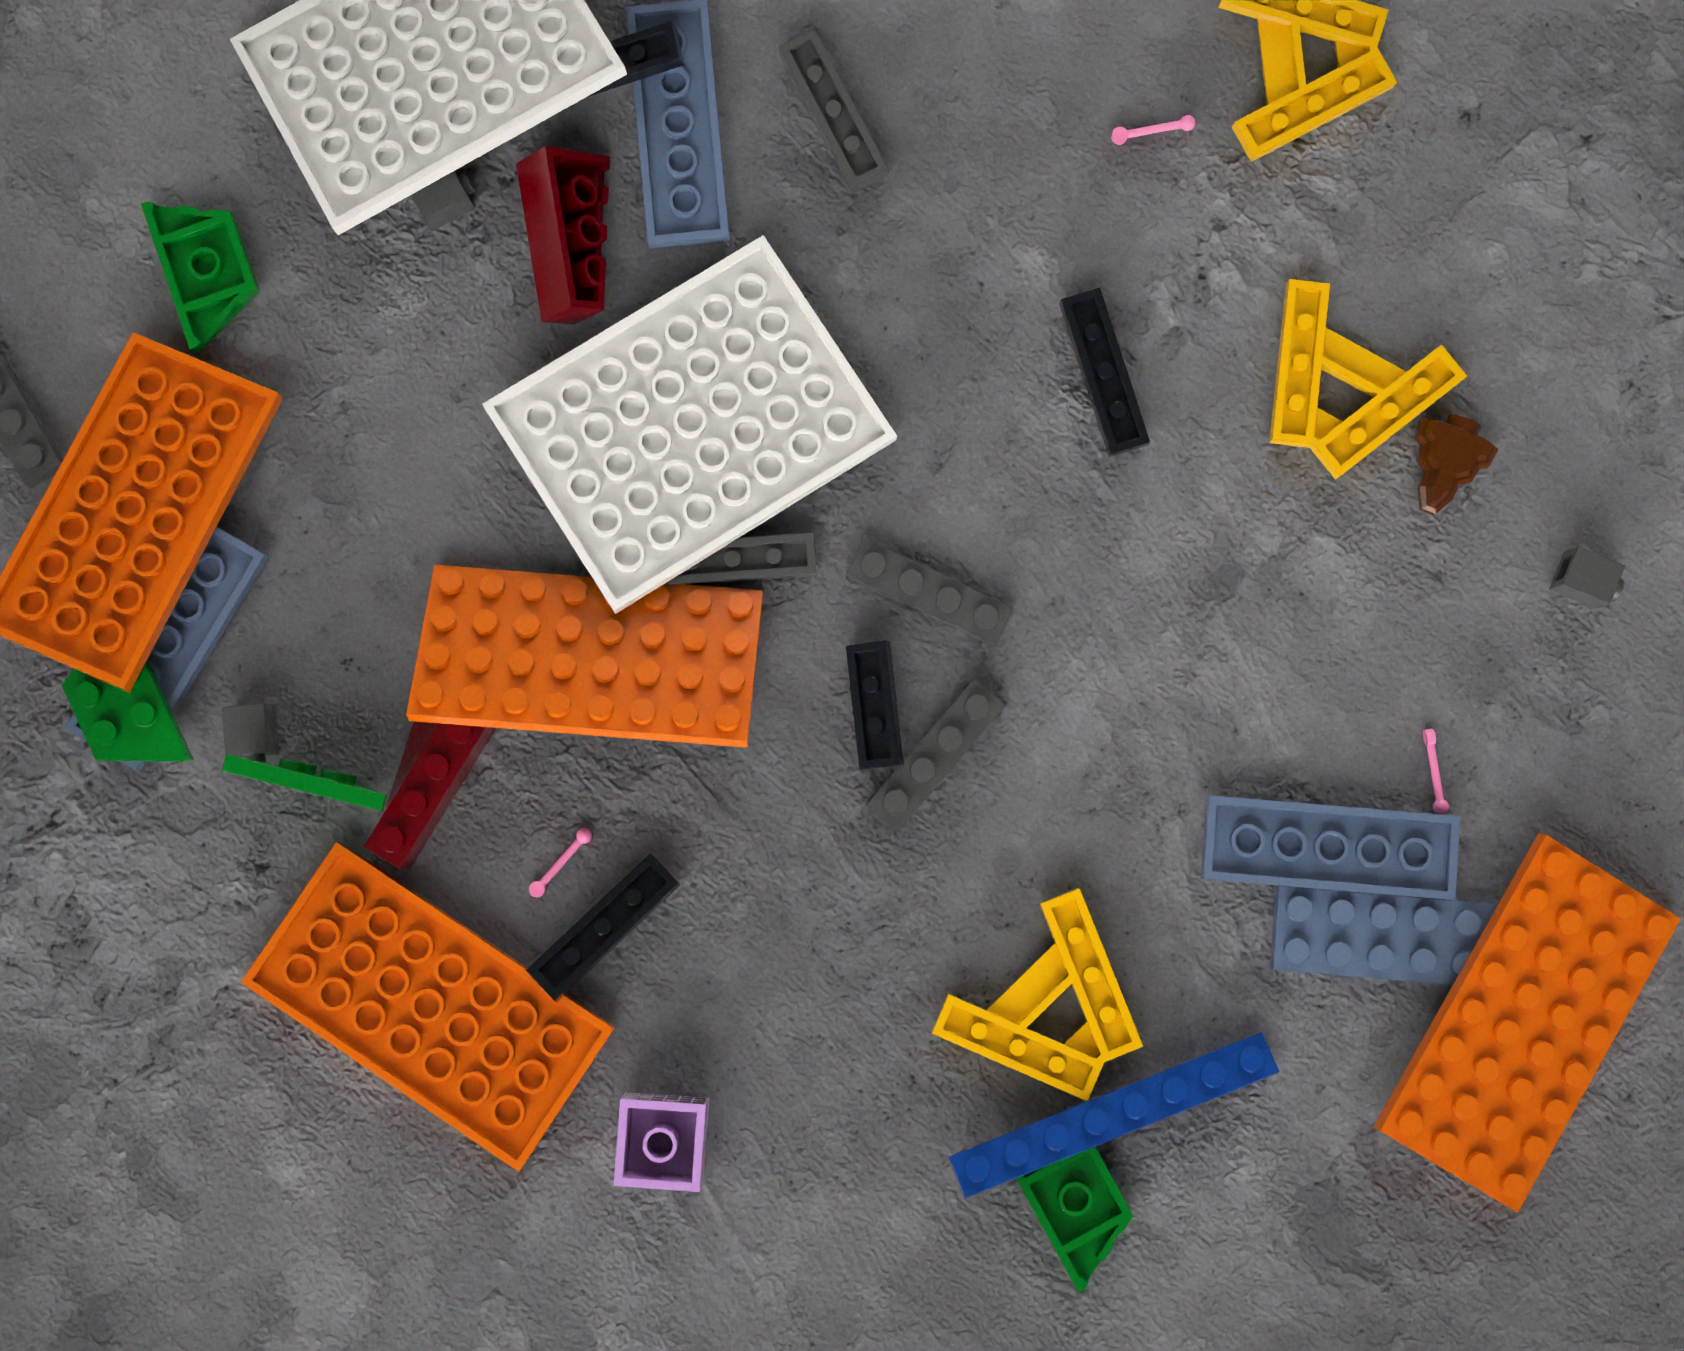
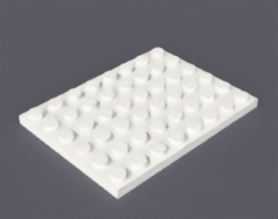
(413, 89)
(689, 423)

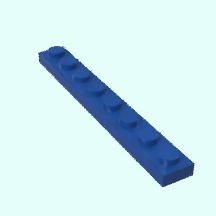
(1113, 1115)

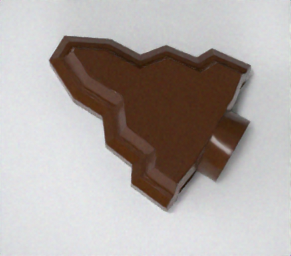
(1449, 458)

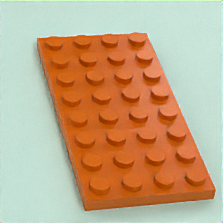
(131, 510)
(561, 661)
(427, 1005)
(1527, 1022)

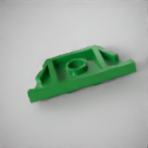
(202, 267)
(124, 723)
(302, 777)
(1078, 1211)

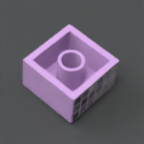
(661, 1142)

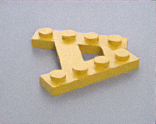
(1292, 104)
(1311, 347)
(1002, 1028)

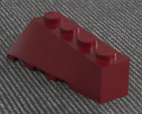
(565, 230)
(424, 786)

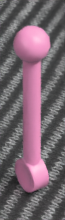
(1120, 134)
(1440, 805)
(538, 888)

